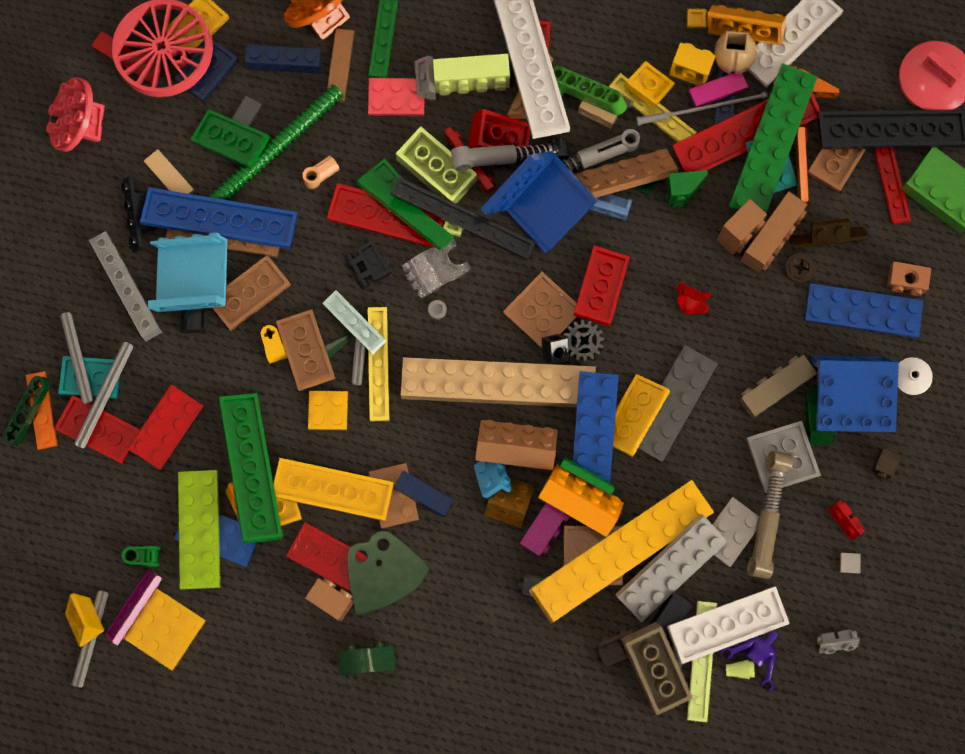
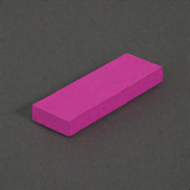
(718, 89)

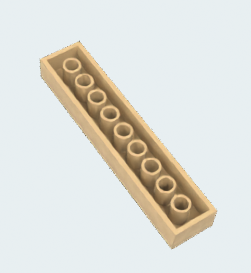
(491, 382)

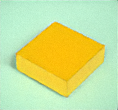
(696, 18)

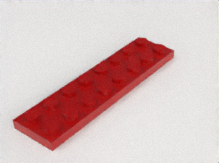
(727, 138)

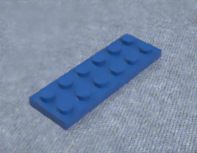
(864, 310)
(595, 422)

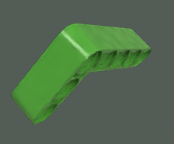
(589, 91)

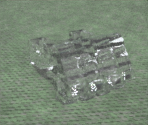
(433, 269)

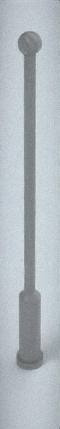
(663, 116)

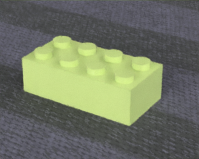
(471, 73)
(434, 166)

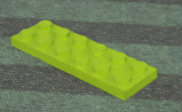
(199, 529)

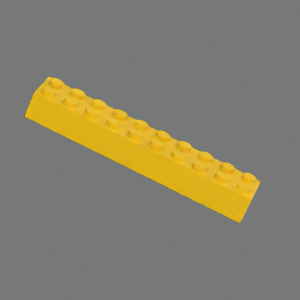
(619, 552)

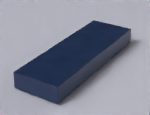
(423, 493)

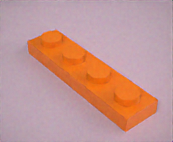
(43, 420)

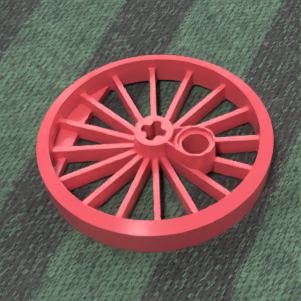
(167, 42)

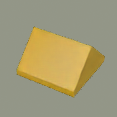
(83, 619)

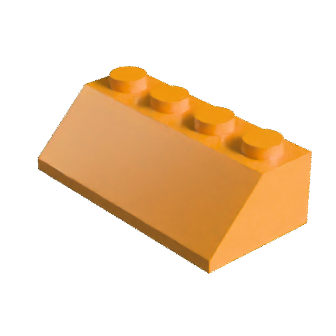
(759, 25)

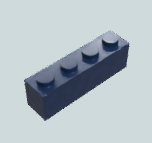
(283, 59)

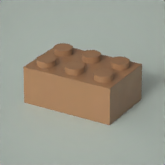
(742, 227)

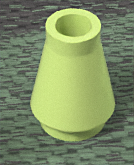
(741, 669)

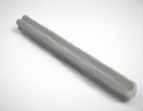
(76, 357)
(87, 649)

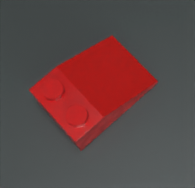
(497, 130)

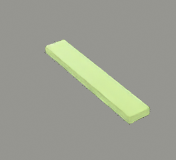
(700, 678)

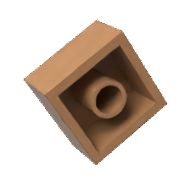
(329, 599)

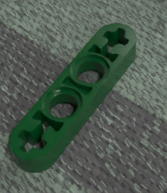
(29, 412)

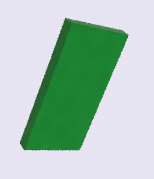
(230, 138)

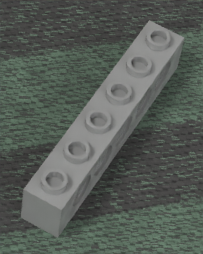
(125, 286)

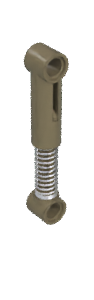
(761, 562)

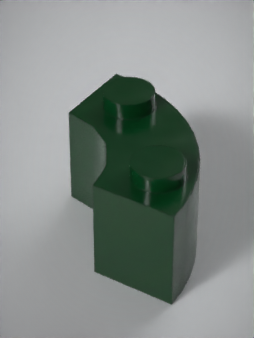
(815, 437)
(366, 659)

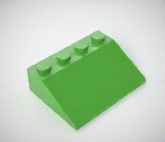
(939, 188)

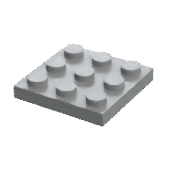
(786, 439)

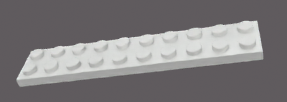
(532, 67)

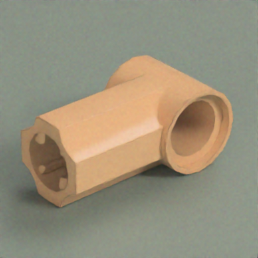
(321, 171)

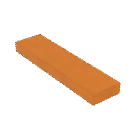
(801, 165)

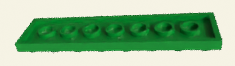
(773, 138)
(250, 468)

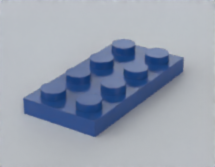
(231, 542)

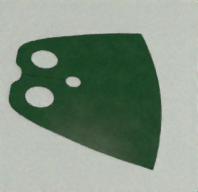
(380, 586)

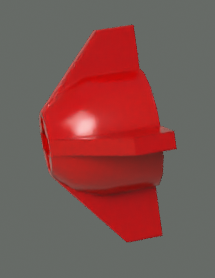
(692, 300)

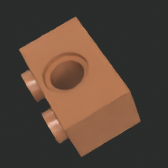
(919, 275)

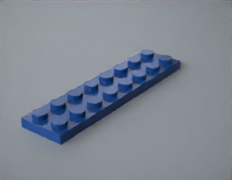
(212, 215)

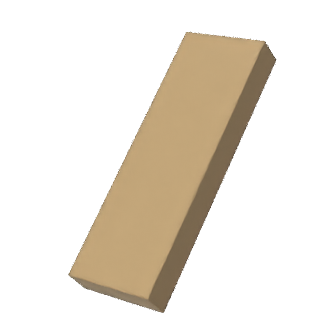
(167, 173)

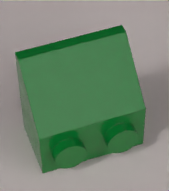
(683, 186)

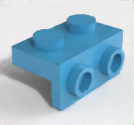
(491, 478)

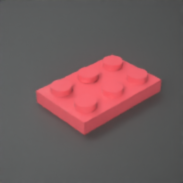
(394, 97)

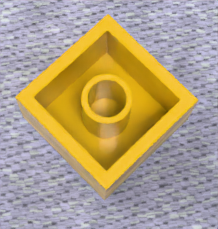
(692, 64)

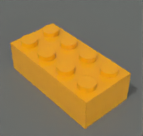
(581, 500)

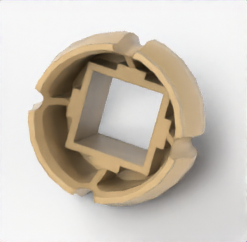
(732, 59)

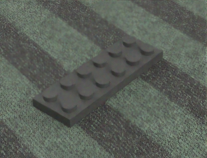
(686, 383)

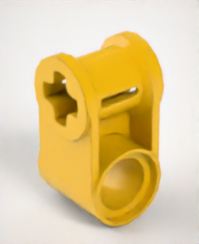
(273, 347)

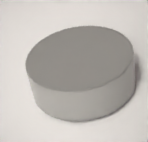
(437, 309)

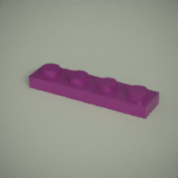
(132, 607)

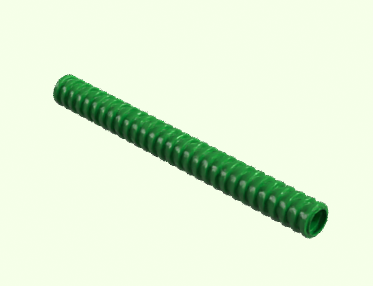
(280, 142)

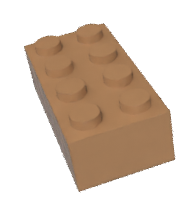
(770, 238)
(516, 444)

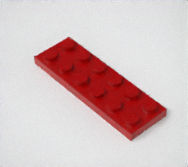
(362, 211)

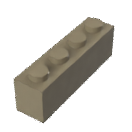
(778, 386)

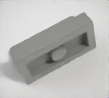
(425, 78)

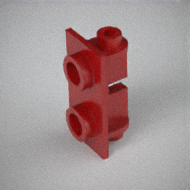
(851, 527)

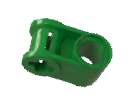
(143, 556)

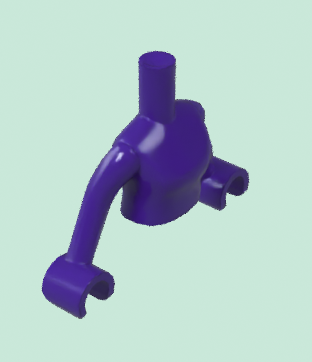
(759, 653)

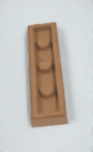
(341, 60)

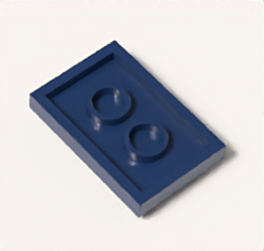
(220, 65)

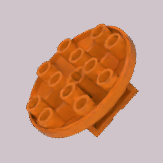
(319, 14)

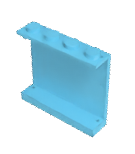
(190, 273)

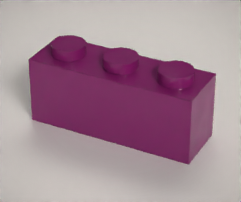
(543, 529)

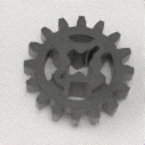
(588, 333)

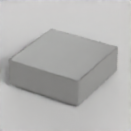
(850, 563)

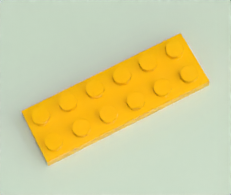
(333, 489)

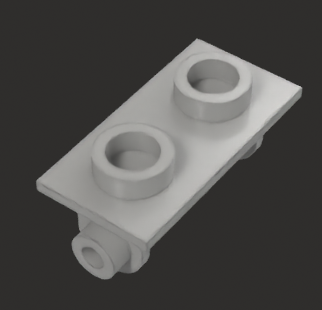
(846, 640)

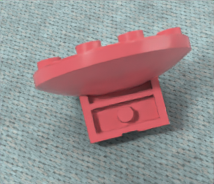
(933, 76)
(76, 115)

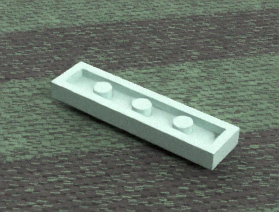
(354, 322)

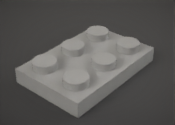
(737, 527)

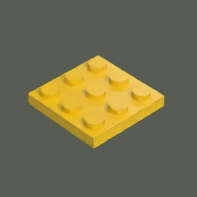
(164, 629)

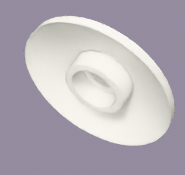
(914, 385)

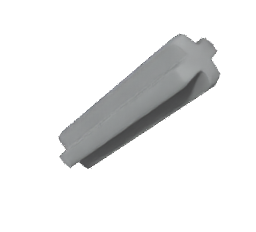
(358, 363)

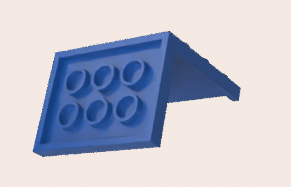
(542, 199)
(856, 393)

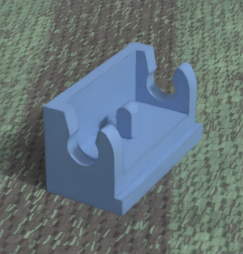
(612, 206)

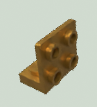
(512, 505)

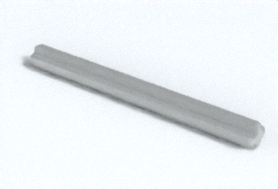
(103, 395)

